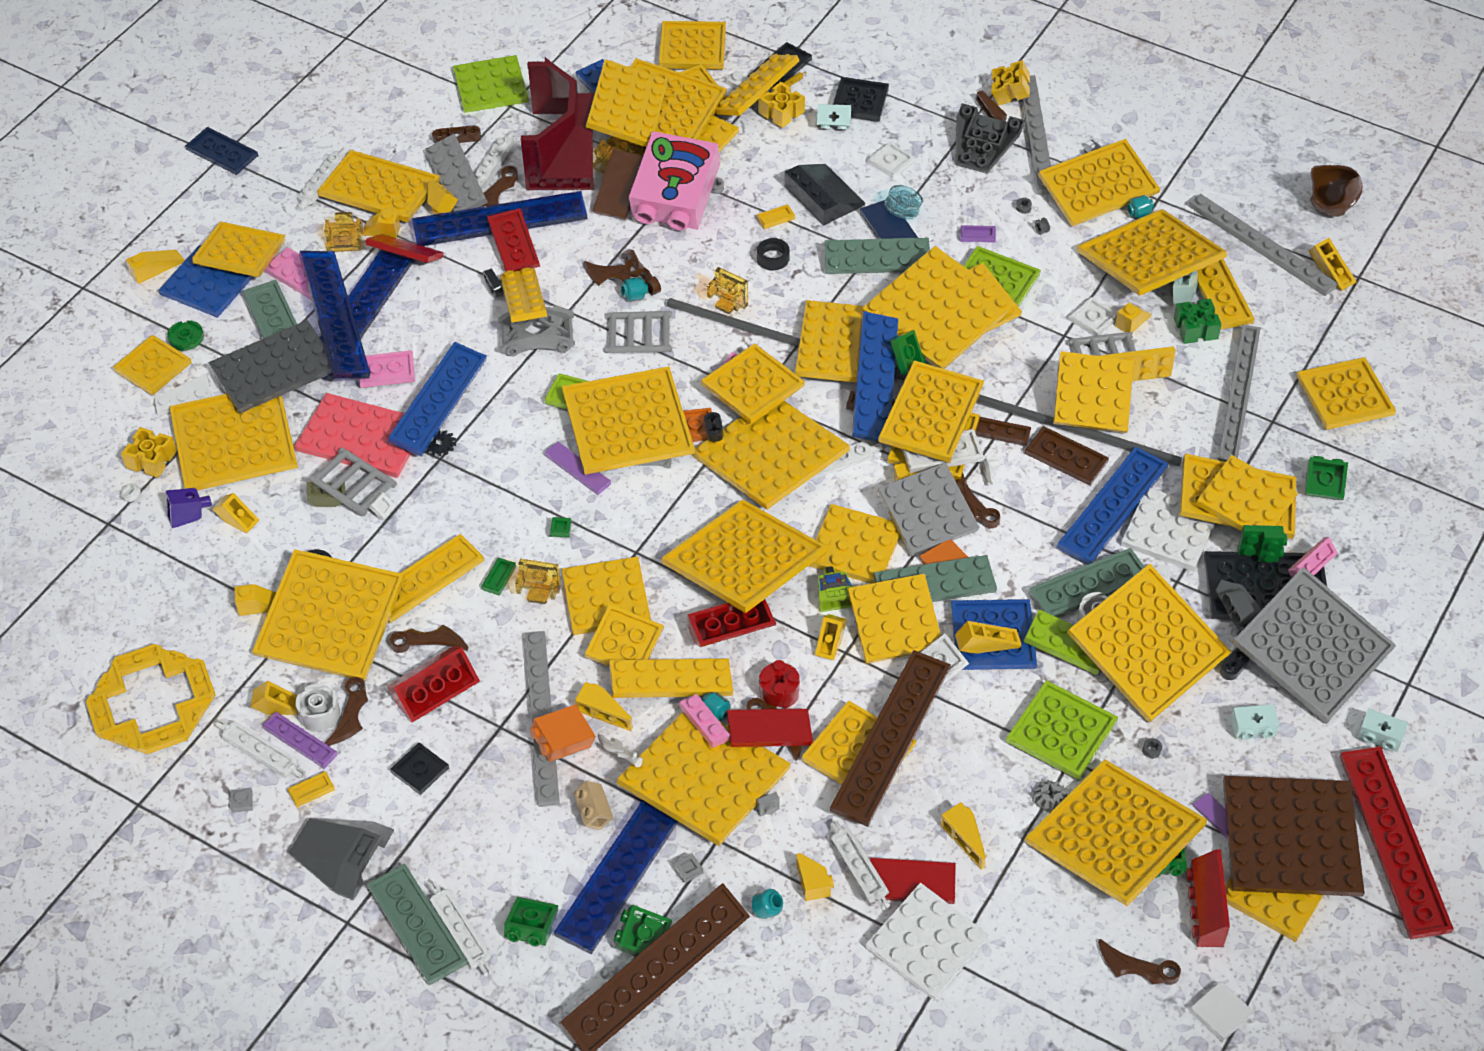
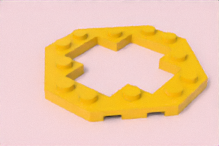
(189, 711)

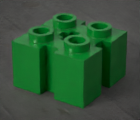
(1197, 321)

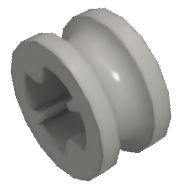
(718, 189)

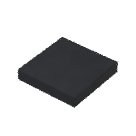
(419, 768)

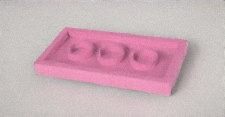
(288, 270)

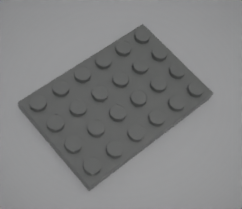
(272, 366)

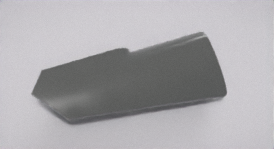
(1237, 603)

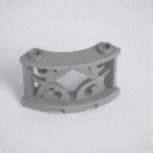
(548, 339)

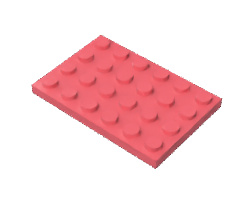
(357, 428)

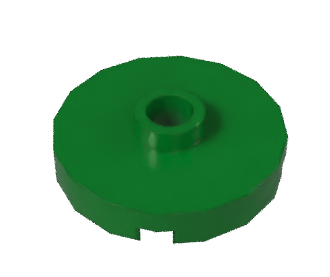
(185, 335)

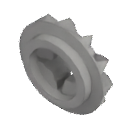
(1043, 799)

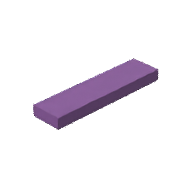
(572, 464)
(300, 740)
(1213, 812)

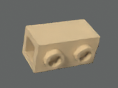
(593, 805)

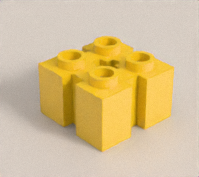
(1010, 82)
(781, 104)
(149, 452)

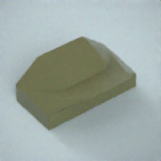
(320, 498)

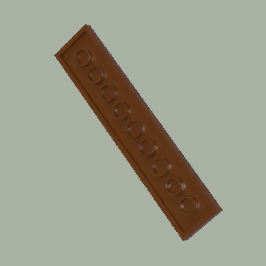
(890, 738)
(654, 970)

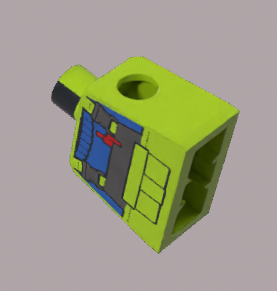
(833, 590)

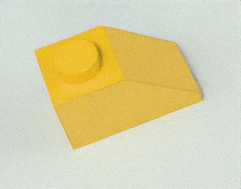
(440, 198)
(383, 223)
(1131, 317)
(235, 513)
(253, 599)
(830, 636)
(272, 698)
(813, 878)

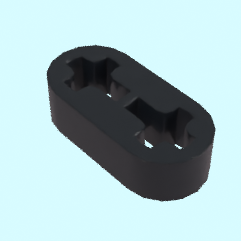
(493, 282)
(710, 427)
(1238, 666)

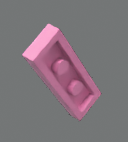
(1315, 557)
(704, 721)

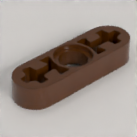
(468, 130)

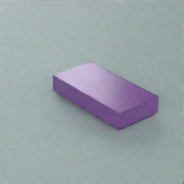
(974, 233)

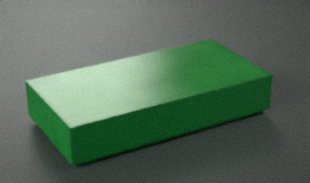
(498, 576)

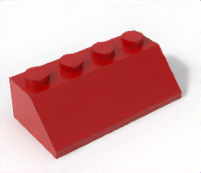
(727, 622)
(433, 683)
(1208, 900)

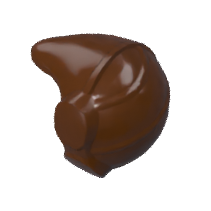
(1335, 188)

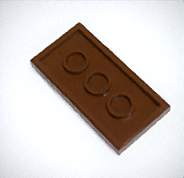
(617, 184)
(1066, 455)

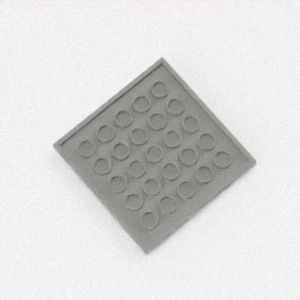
(1314, 644)

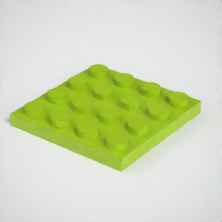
(490, 83)
(1013, 275)
(1062, 729)

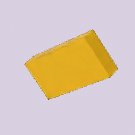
(775, 216)
(311, 789)

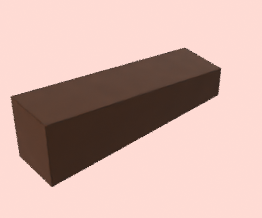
(990, 107)

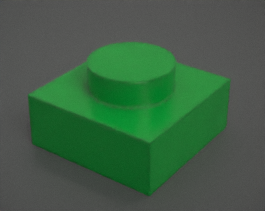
(560, 527)

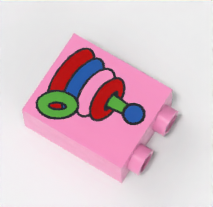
(674, 181)

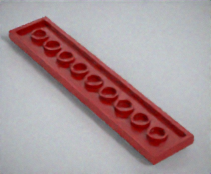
(1396, 843)

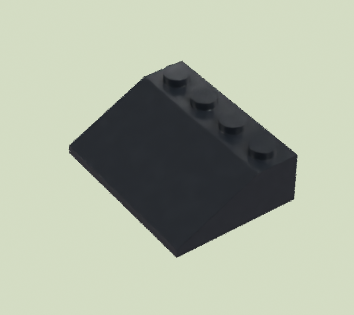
(821, 192)

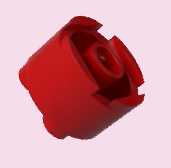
(779, 684)

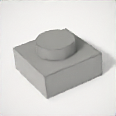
(241, 800)
(768, 804)
(688, 868)

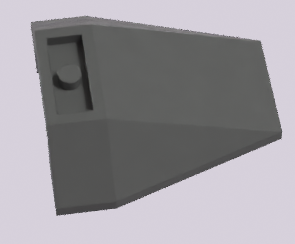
(983, 139)
(339, 851)

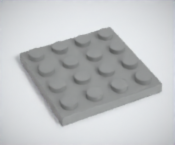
(928, 509)

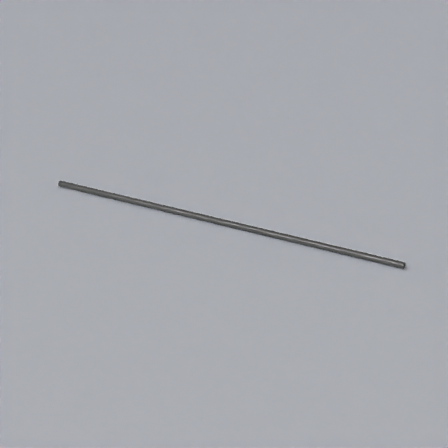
(984, 400)

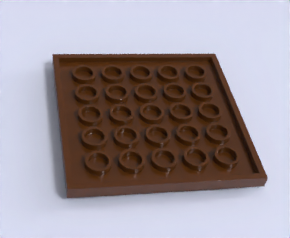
(1292, 836)

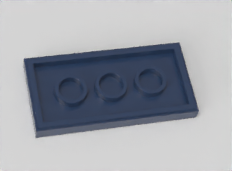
(221, 150)
(886, 224)

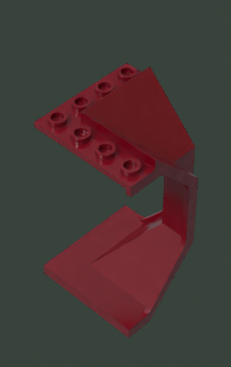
(564, 150)

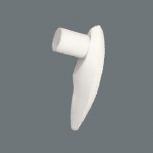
(988, 464)

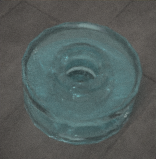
(903, 202)

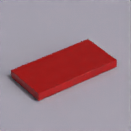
(513, 241)
(404, 248)
(769, 727)
(905, 875)

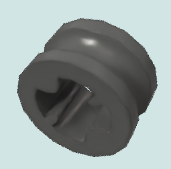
(1023, 201)
(1042, 225)
(1150, 753)

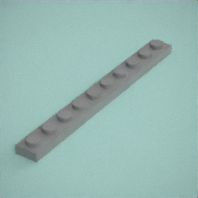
(1036, 134)
(1263, 245)
(1239, 392)
(541, 705)

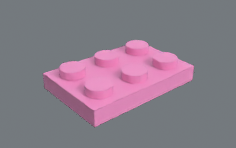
(389, 369)

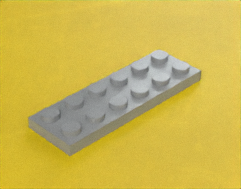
(456, 173)

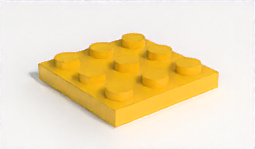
(152, 364)
(623, 637)

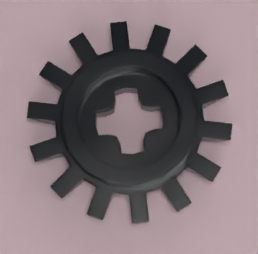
(447, 443)

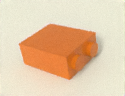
(562, 733)

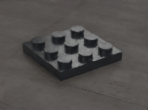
(864, 96)

